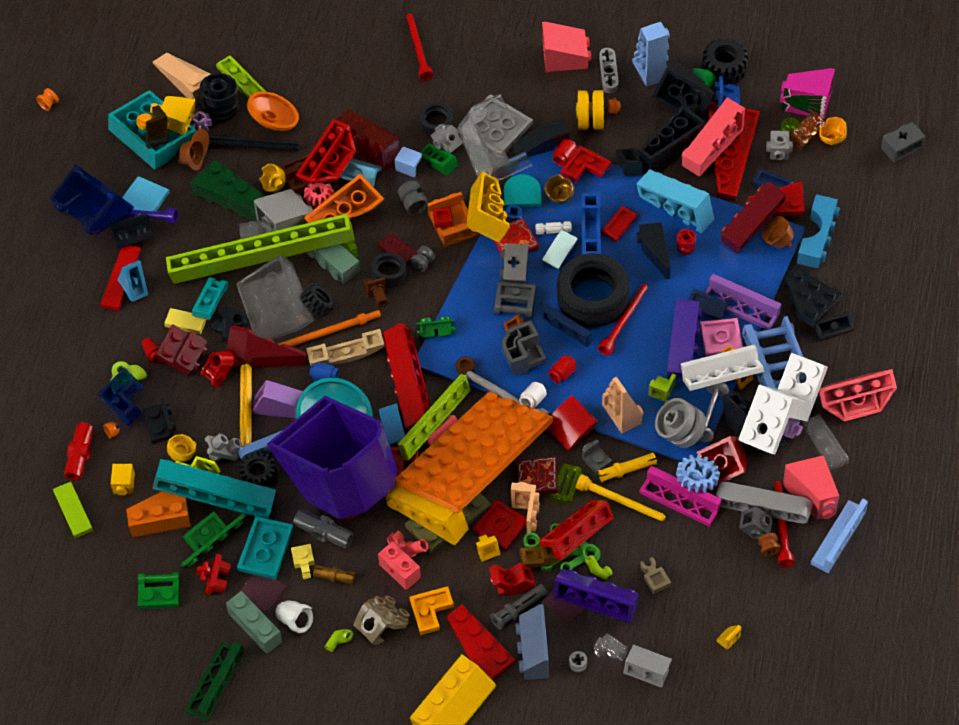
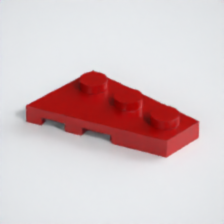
(793, 202)

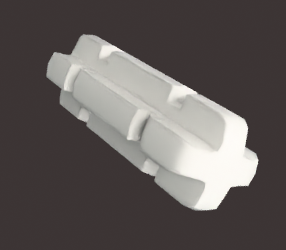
(553, 227)

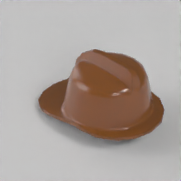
(194, 151)
(778, 232)

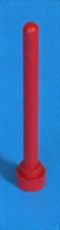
(425, 72)
(607, 346)
(785, 557)

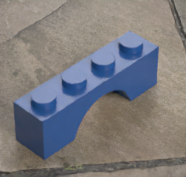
(590, 223)

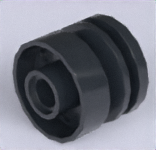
(219, 96)

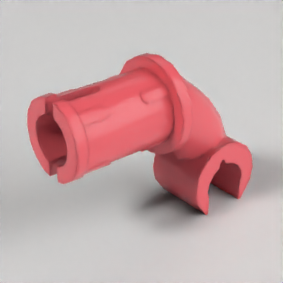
(410, 548)

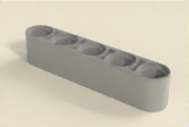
(774, 503)

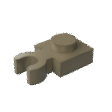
(655, 578)

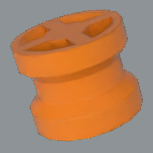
(47, 99)

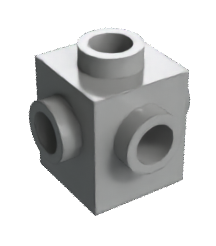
(446, 138)
(779, 145)

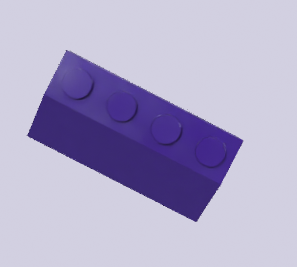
(596, 595)

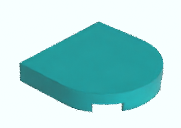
(522, 191)

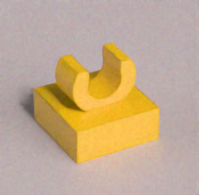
(487, 547)

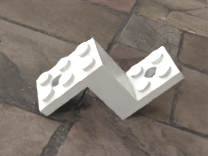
(778, 405)

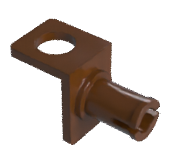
(377, 289)

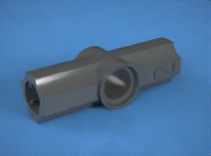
(323, 528)

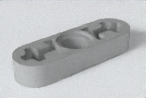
(608, 76)

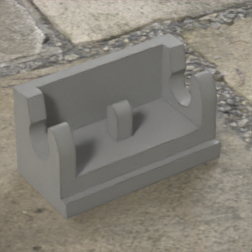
(647, 666)

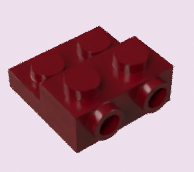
(181, 350)

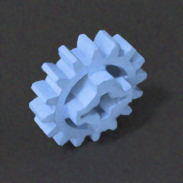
(696, 473)

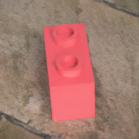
(399, 565)

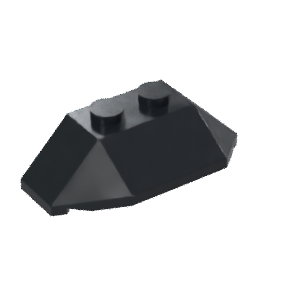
(736, 412)

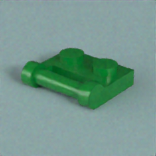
(158, 596)

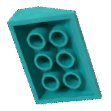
(124, 126)

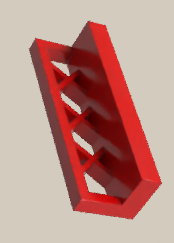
(577, 528)

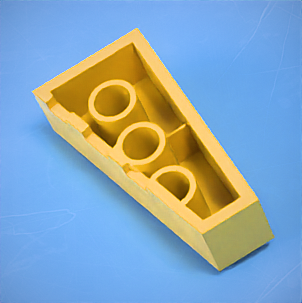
(486, 208)
(434, 517)

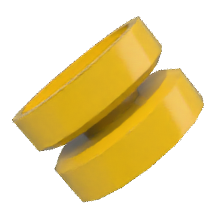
(590, 110)

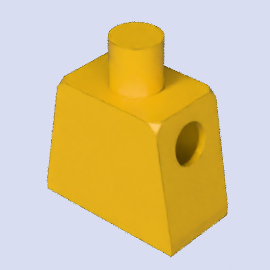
(178, 112)

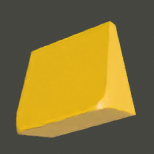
(729, 636)

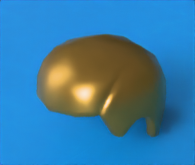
(559, 189)

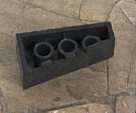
(671, 139)

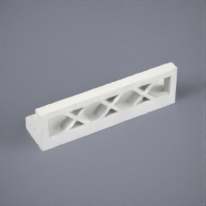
(721, 366)

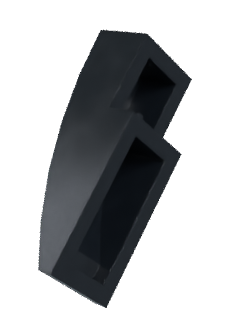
(542, 138)

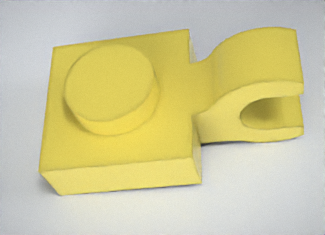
(303, 559)

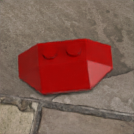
(329, 155)

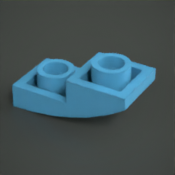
(392, 423)

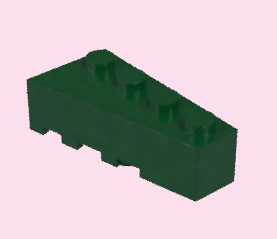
(227, 189)

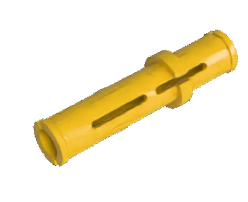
(619, 470)

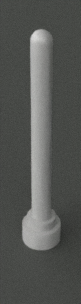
(493, 388)

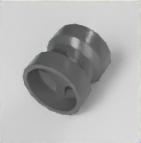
(421, 260)

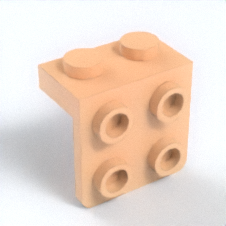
(525, 497)

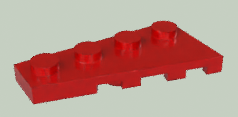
(479, 643)

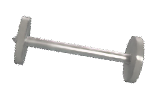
(716, 390)

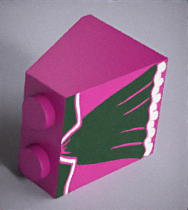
(807, 92)

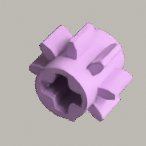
(201, 121)
(792, 428)

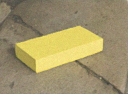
(185, 321)

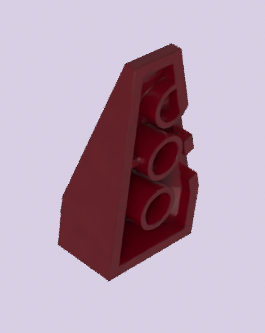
(261, 352)

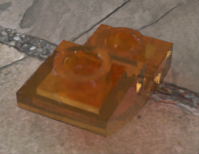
(807, 129)

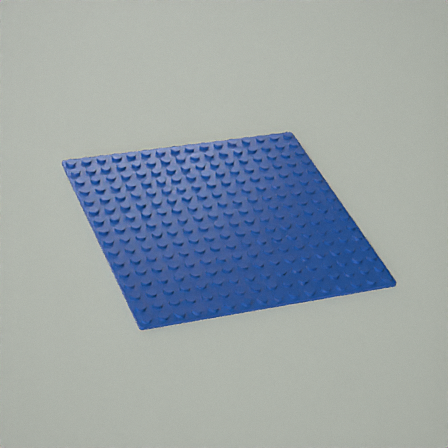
(645, 340)

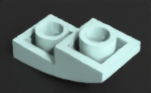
(560, 249)

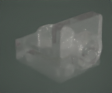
(612, 646)

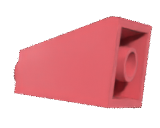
(564, 47)
(813, 481)

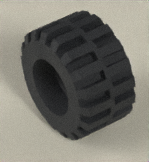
(729, 51)

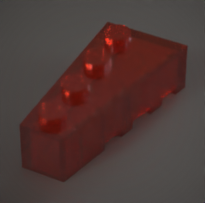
(372, 140)

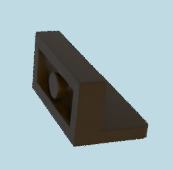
(156, 128)

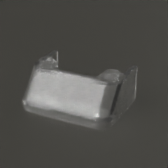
(492, 163)

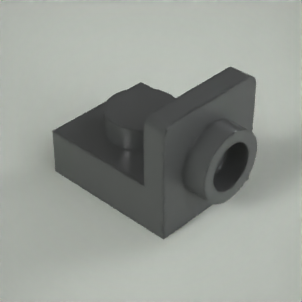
(595, 456)

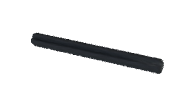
(253, 142)

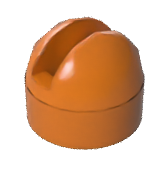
(111, 430)

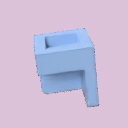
(407, 161)

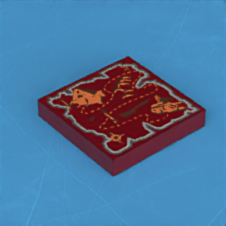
(540, 472)

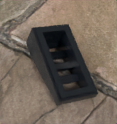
(629, 162)

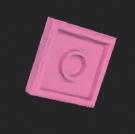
(720, 334)

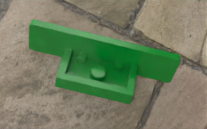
(205, 533)

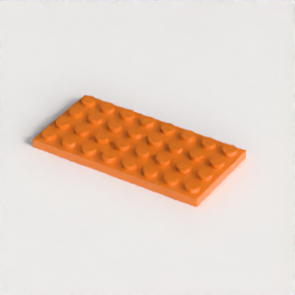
(473, 451)

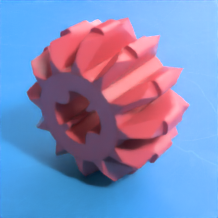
(317, 193)

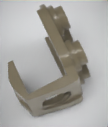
(385, 616)

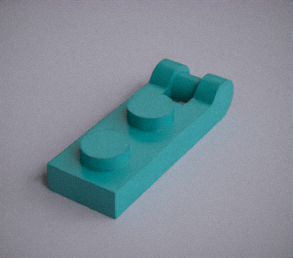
(209, 298)

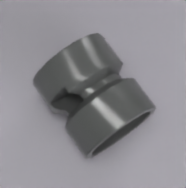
(413, 198)

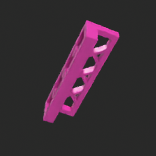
(670, 485)

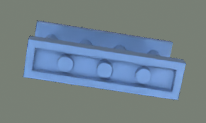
(752, 337)

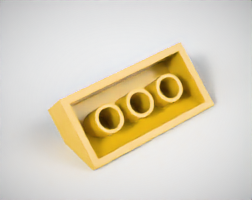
(455, 696)

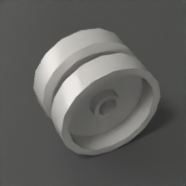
(680, 422)

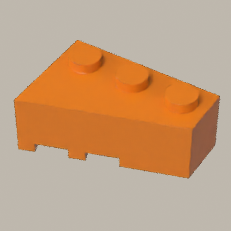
(158, 514)

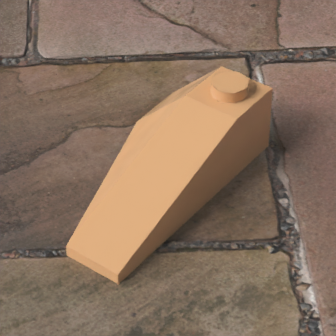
(182, 75)
(621, 407)

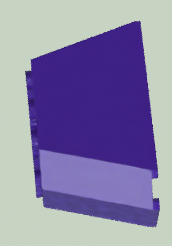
(337, 458)

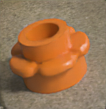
(613, 106)

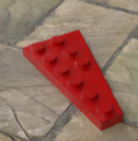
(732, 161)

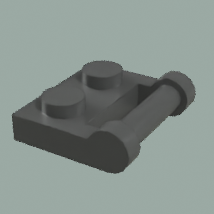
(515, 293)

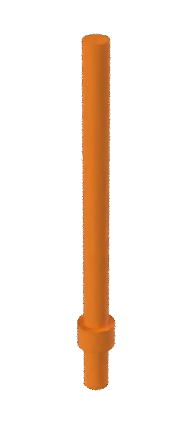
(361, 319)

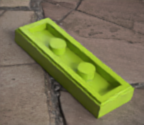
(72, 510)

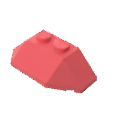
(858, 395)

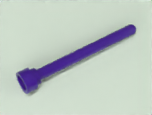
(169, 215)

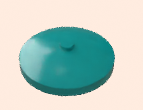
(334, 388)

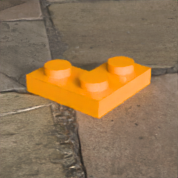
(425, 606)

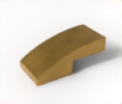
(537, 556)

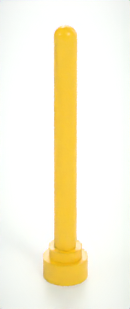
(586, 484)

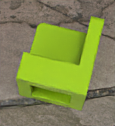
(662, 387)

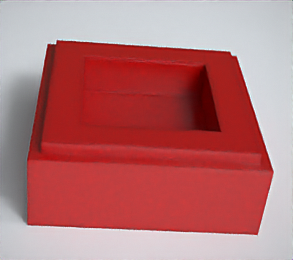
(442, 217)

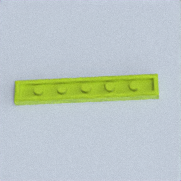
(434, 417)

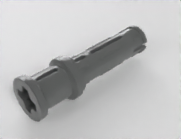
(512, 613)

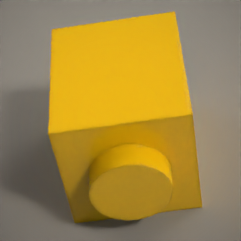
(122, 479)

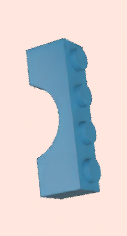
(812, 248)

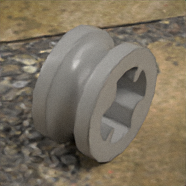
(578, 668)

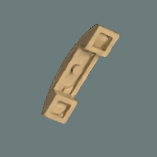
(347, 351)

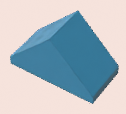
(133, 281)

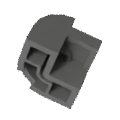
(522, 348)

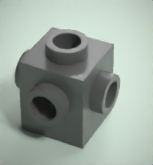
(755, 522)

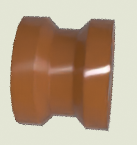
(769, 544)

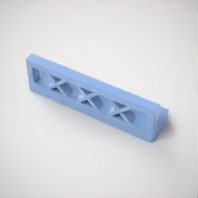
(839, 535)

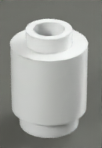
(533, 395)

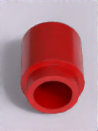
(564, 152)
(562, 369)

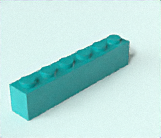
(214, 489)

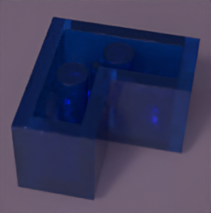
(118, 395)

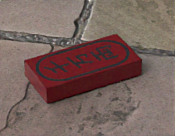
(394, 245)

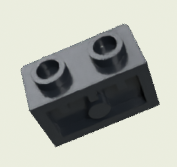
(131, 230)
(158, 422)

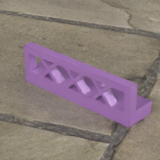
(745, 299)

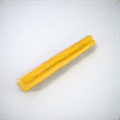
(245, 404)

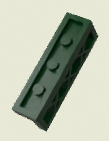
(218, 683)

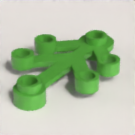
(581, 552)

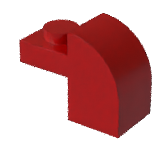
(512, 581)

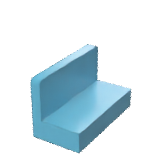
(356, 167)

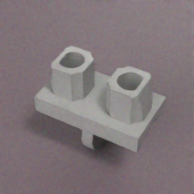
(222, 448)

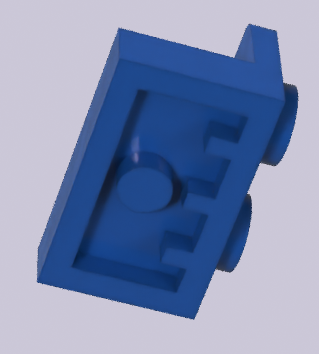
(724, 91)

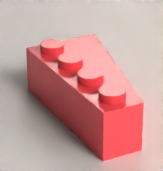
(714, 137)

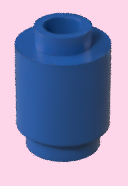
(322, 371)

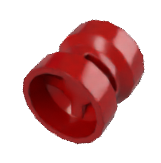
(686, 241)

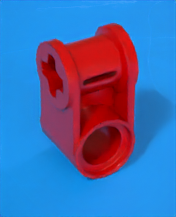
(218, 367)

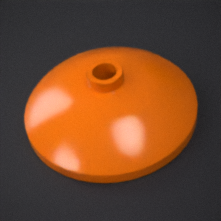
(272, 111)

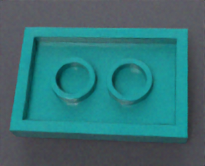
(265, 548)

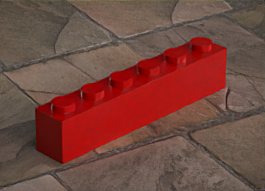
(406, 374)

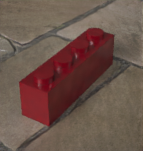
(752, 217)

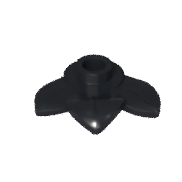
(229, 317)

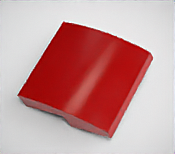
(571, 423)

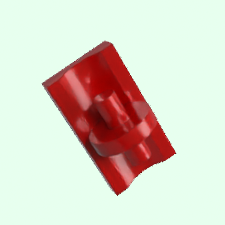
(217, 567)

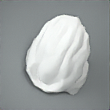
(288, 612)

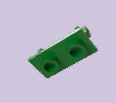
(428, 327)

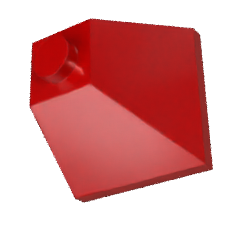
(728, 456)

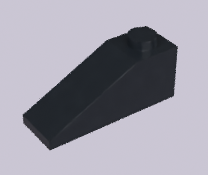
(654, 246)

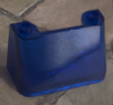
(89, 201)

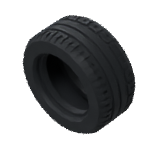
(592, 267)

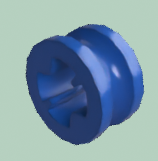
(516, 209)

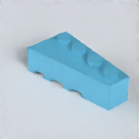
(677, 198)

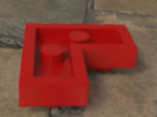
(583, 161)

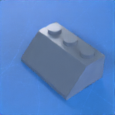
(533, 644)

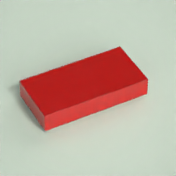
(619, 224)

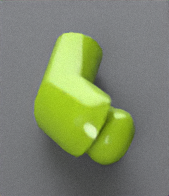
(597, 570)
(338, 637)

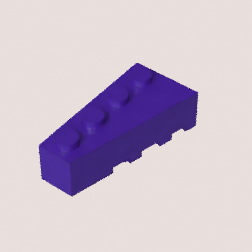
(683, 335)

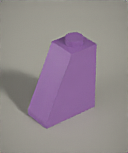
(275, 400)

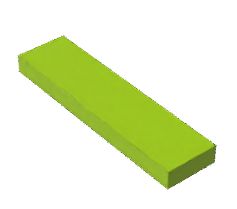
(244, 81)

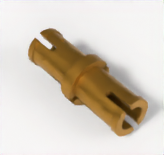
(334, 574)

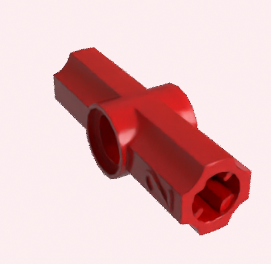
(79, 451)

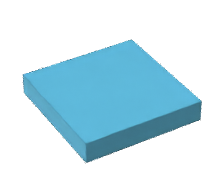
(146, 195)

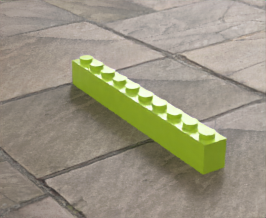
(260, 248)

